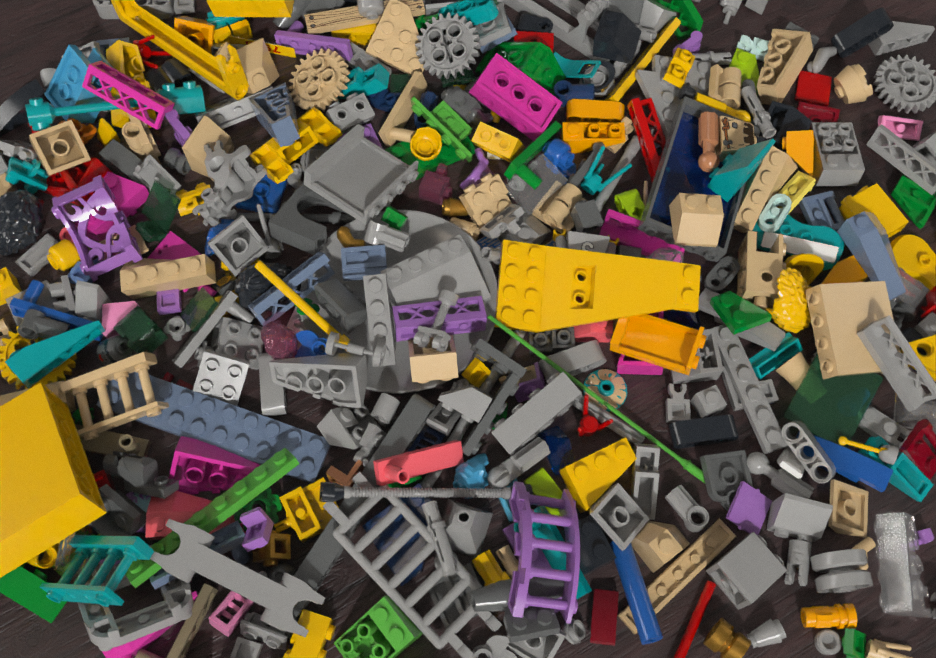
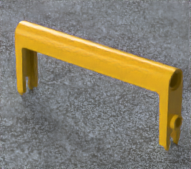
(225, 75)

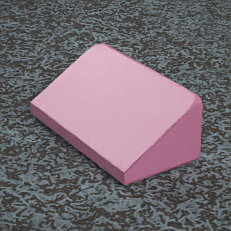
(902, 127)

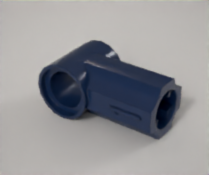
(573, 91)
(430, 102)

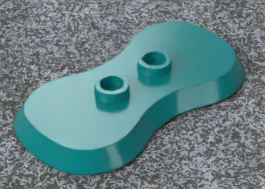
(815, 233)

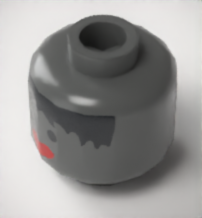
(113, 350)

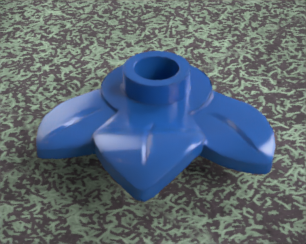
(310, 343)

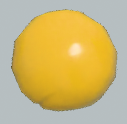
(426, 143)

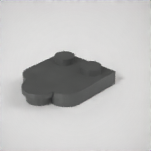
(723, 475)

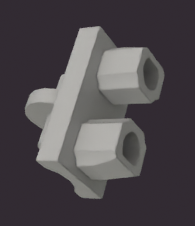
(63, 289)

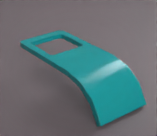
(572, 67)

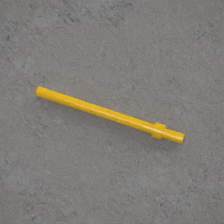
(299, 302)

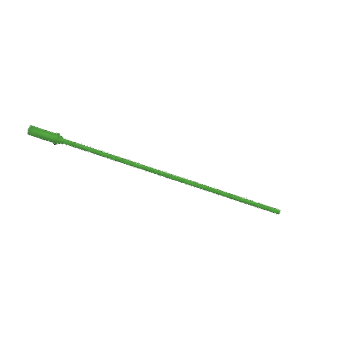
(687, 464)

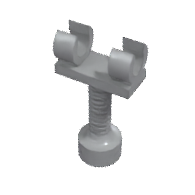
(441, 338)

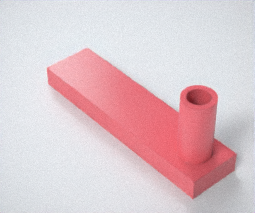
(418, 462)

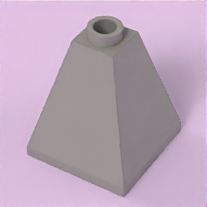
(465, 527)

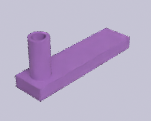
(306, 43)

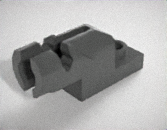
(139, 474)

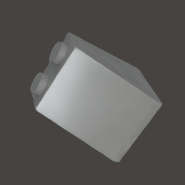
(747, 570)

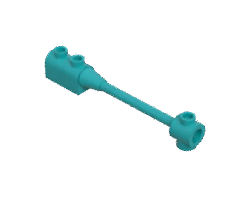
(186, 99)

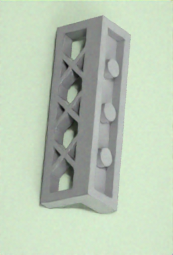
(230, 110)
(904, 158)
(895, 364)

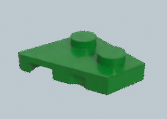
(914, 201)
(738, 313)

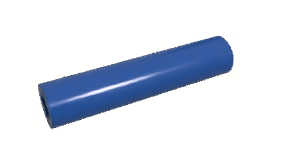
(637, 594)

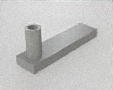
(226, 303)

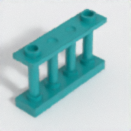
(96, 549)

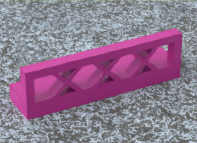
(128, 86)
(630, 237)

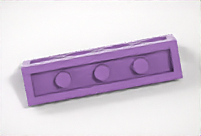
(461, 322)

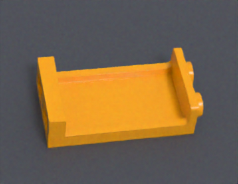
(658, 342)

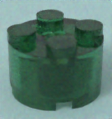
(141, 331)

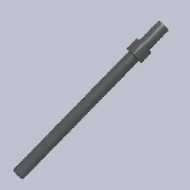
(337, 217)

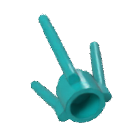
(592, 180)

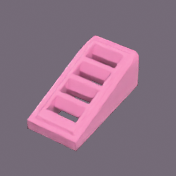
(228, 629)

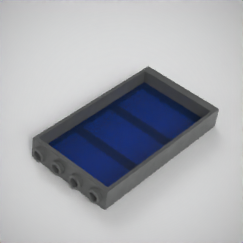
(680, 173)

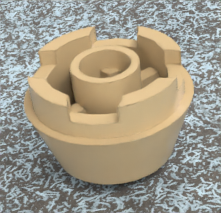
(852, 85)

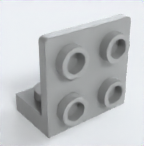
(238, 340)

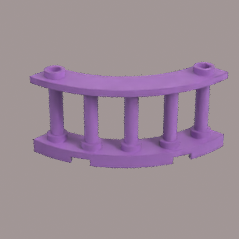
(526, 542)

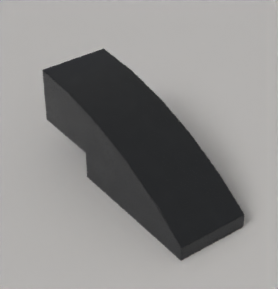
(13, 109)

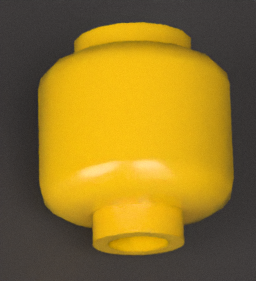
(63, 255)

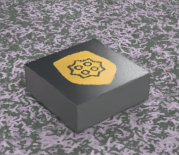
(225, 283)

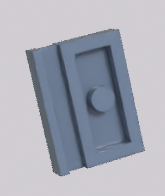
(362, 261)

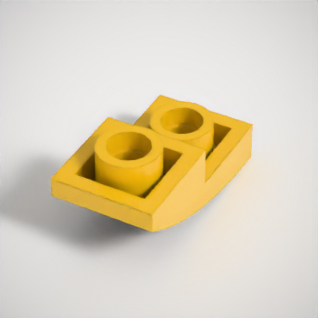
(679, 67)

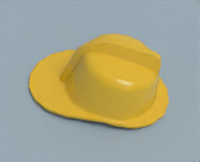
(807, 264)

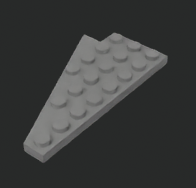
(666, 94)

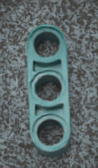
(474, 10)

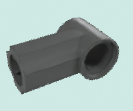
(37, 325)

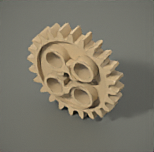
(319, 80)

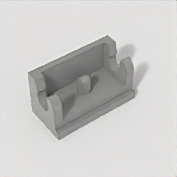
(152, 171)

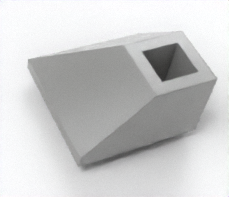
(346, 426)

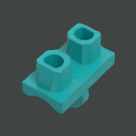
(30, 173)

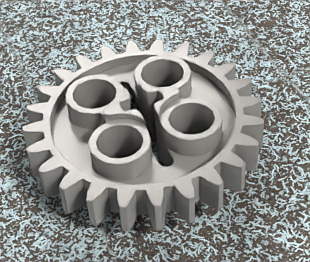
(466, 40)
(906, 84)

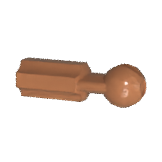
(708, 140)

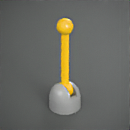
(886, 453)

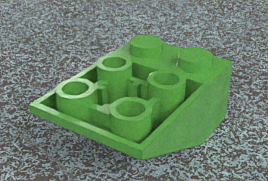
(379, 633)

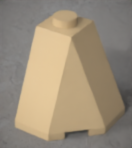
(658, 543)

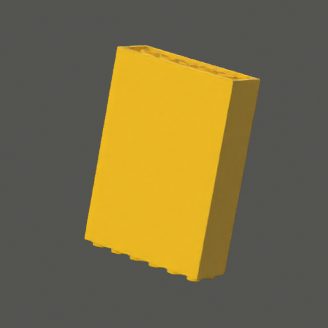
(43, 477)

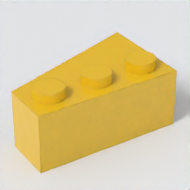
(597, 472)

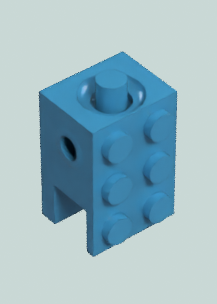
(68, 79)

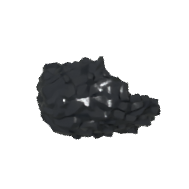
(19, 220)
(253, 284)

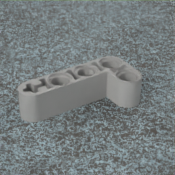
(159, 8)

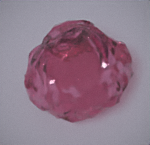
(279, 340)

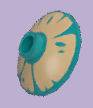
(618, 389)

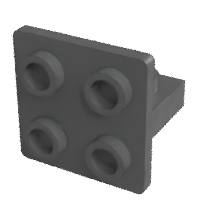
(122, 514)

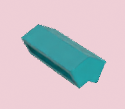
(768, 360)

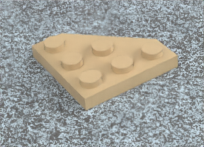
(396, 39)

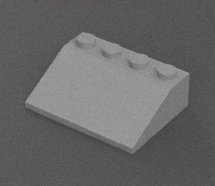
(436, 269)

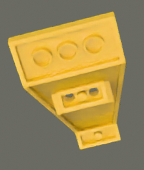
(542, 284)

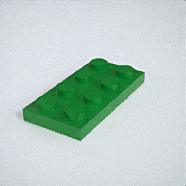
(446, 156)

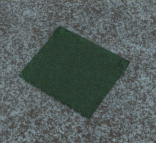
(833, 404)

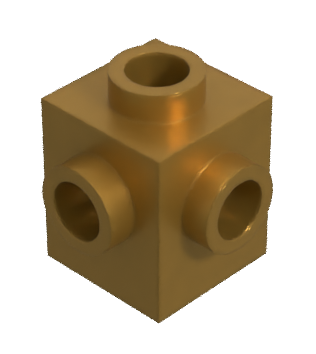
(275, 551)

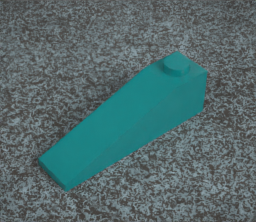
(42, 357)

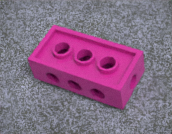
(515, 97)

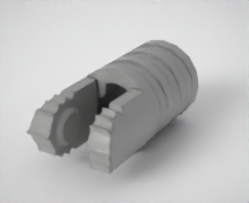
(798, 557)

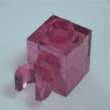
(436, 185)

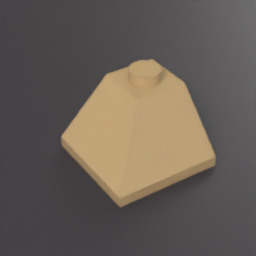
(257, 65)

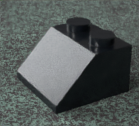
(616, 37)
(594, 547)

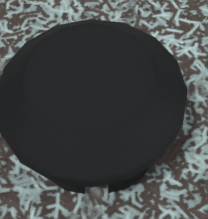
(686, 91)

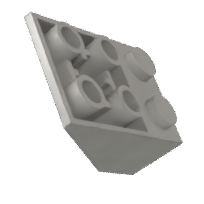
(836, 154)

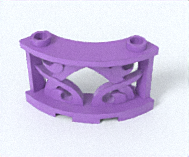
(101, 198)

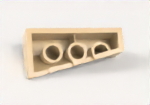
(782, 63)
(761, 186)
(156, 275)

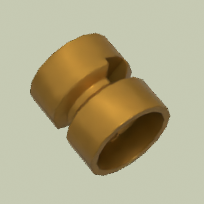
(724, 640)

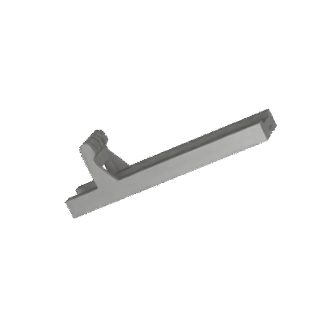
(587, 16)

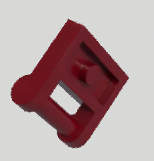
(917, 449)

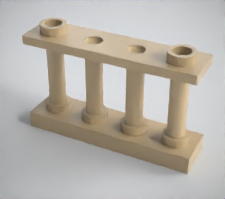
(99, 379)

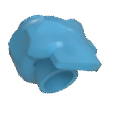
(472, 473)

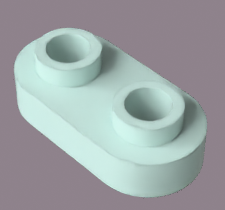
(774, 214)

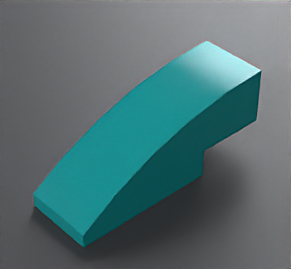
(367, 82)
(905, 474)

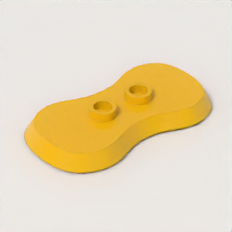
(915, 258)

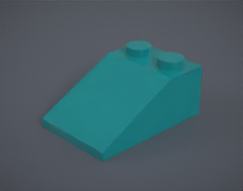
(738, 169)

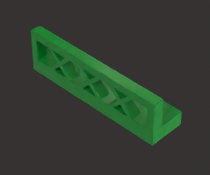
(688, 16)

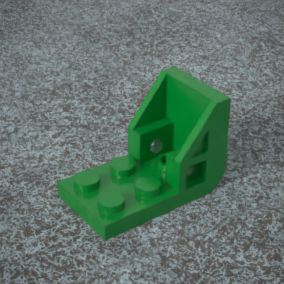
(532, 59)

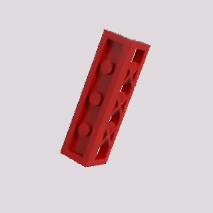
(644, 135)

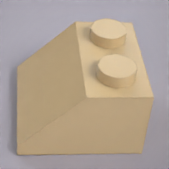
(205, 133)
(59, 147)
(696, 219)
(431, 364)

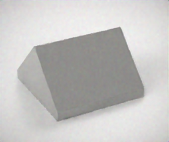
(655, 15)
(238, 245)
(538, 647)

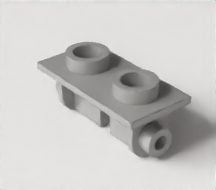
(255, 629)

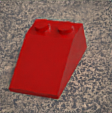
(81, 174)

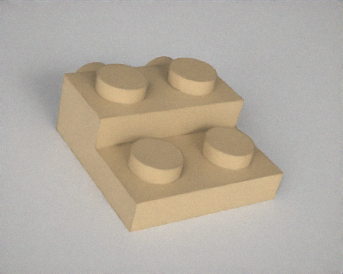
(485, 199)

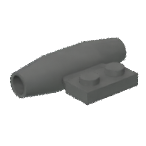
(304, 7)
(535, 620)

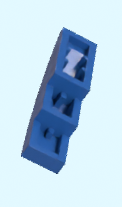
(853, 465)

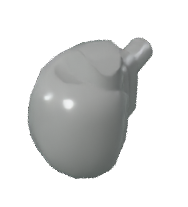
(730, 8)

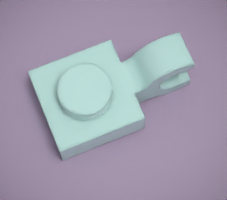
(757, 47)

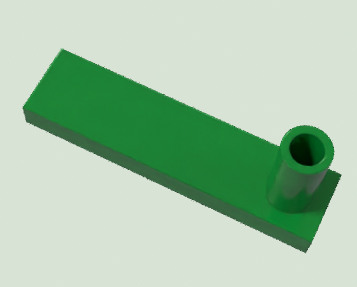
(518, 165)

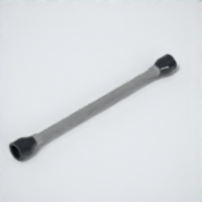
(333, 492)

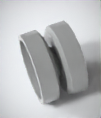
(840, 569)

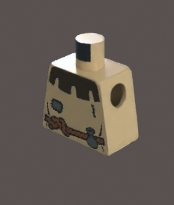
(734, 135)

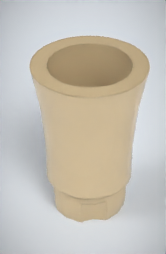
(794, 370)

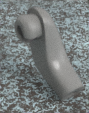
(821, 58)

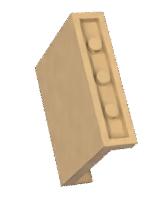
(837, 316)

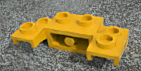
(312, 129)

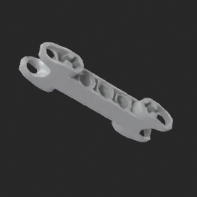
(276, 597)

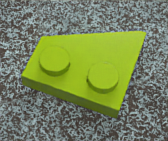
(748, 66)

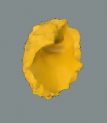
(791, 307)

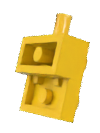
(304, 511)

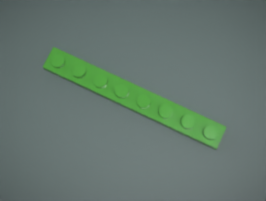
(218, 510)

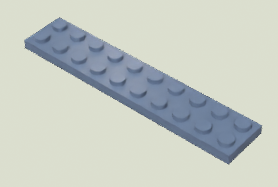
(225, 425)

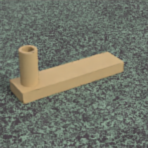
(401, 112)

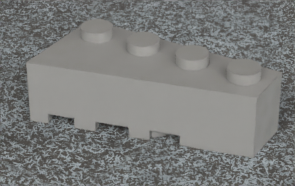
(536, 413)

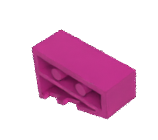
(128, 197)

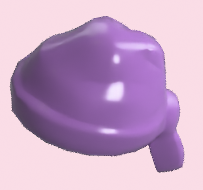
(479, 171)

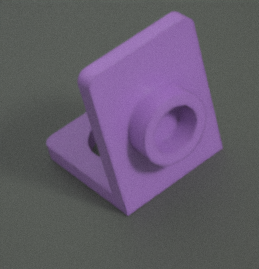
(529, 386)

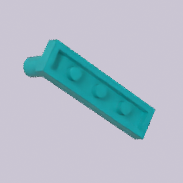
(555, 558)

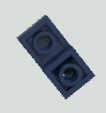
(383, 100)

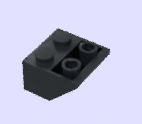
(785, 119)

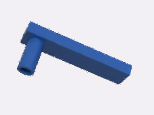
(29, 301)

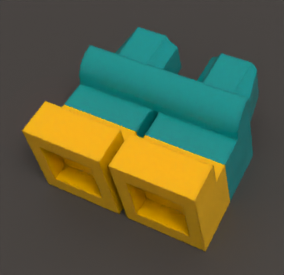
(226, 25)

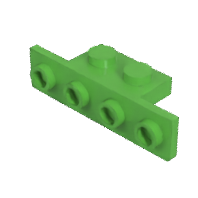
(448, 124)

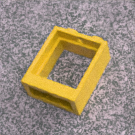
(499, 144)

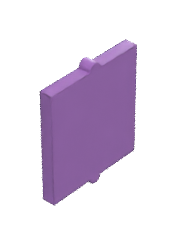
(748, 508)

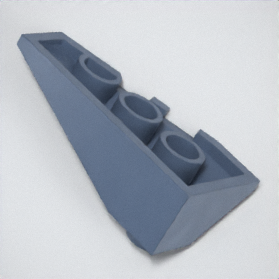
(873, 251)

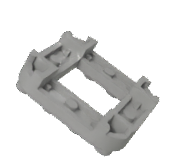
(110, 633)

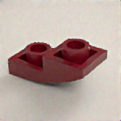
(604, 617)

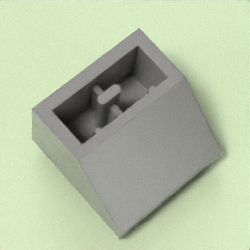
(709, 364)

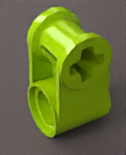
(630, 204)

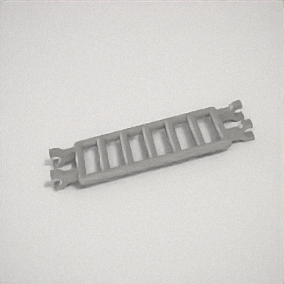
(388, 587)

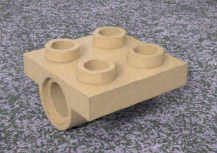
(725, 85)
(140, 139)
(558, 207)

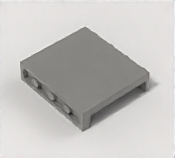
(359, 176)

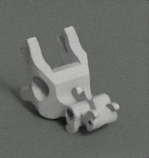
(232, 180)

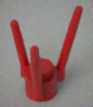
(145, 51)
(589, 424)

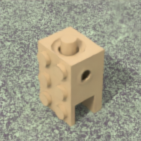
(760, 271)

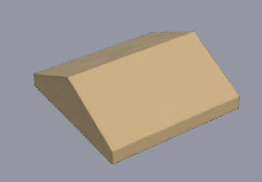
(849, 509)

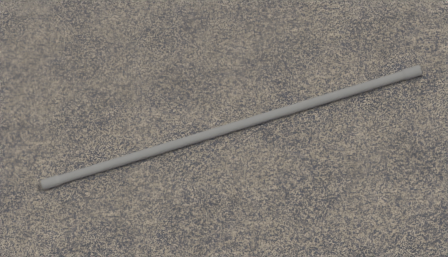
(462, 426)

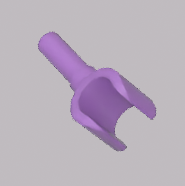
(925, 536)

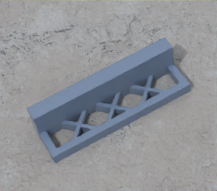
(303, 272)

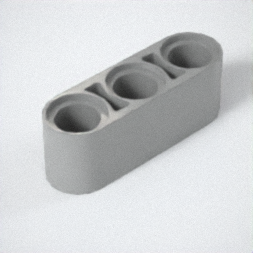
(575, 359)
(272, 395)
(809, 463)

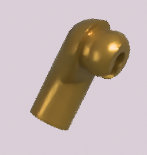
(347, 239)

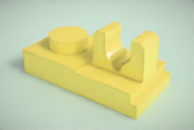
(797, 188)

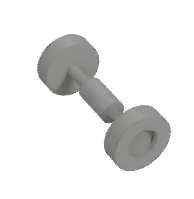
(333, 343)

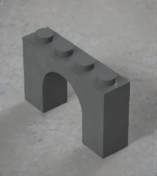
(293, 228)

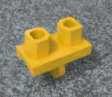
(191, 199)

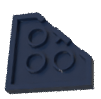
(395, 529)

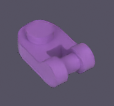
(692, 44)

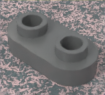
(720, 275)

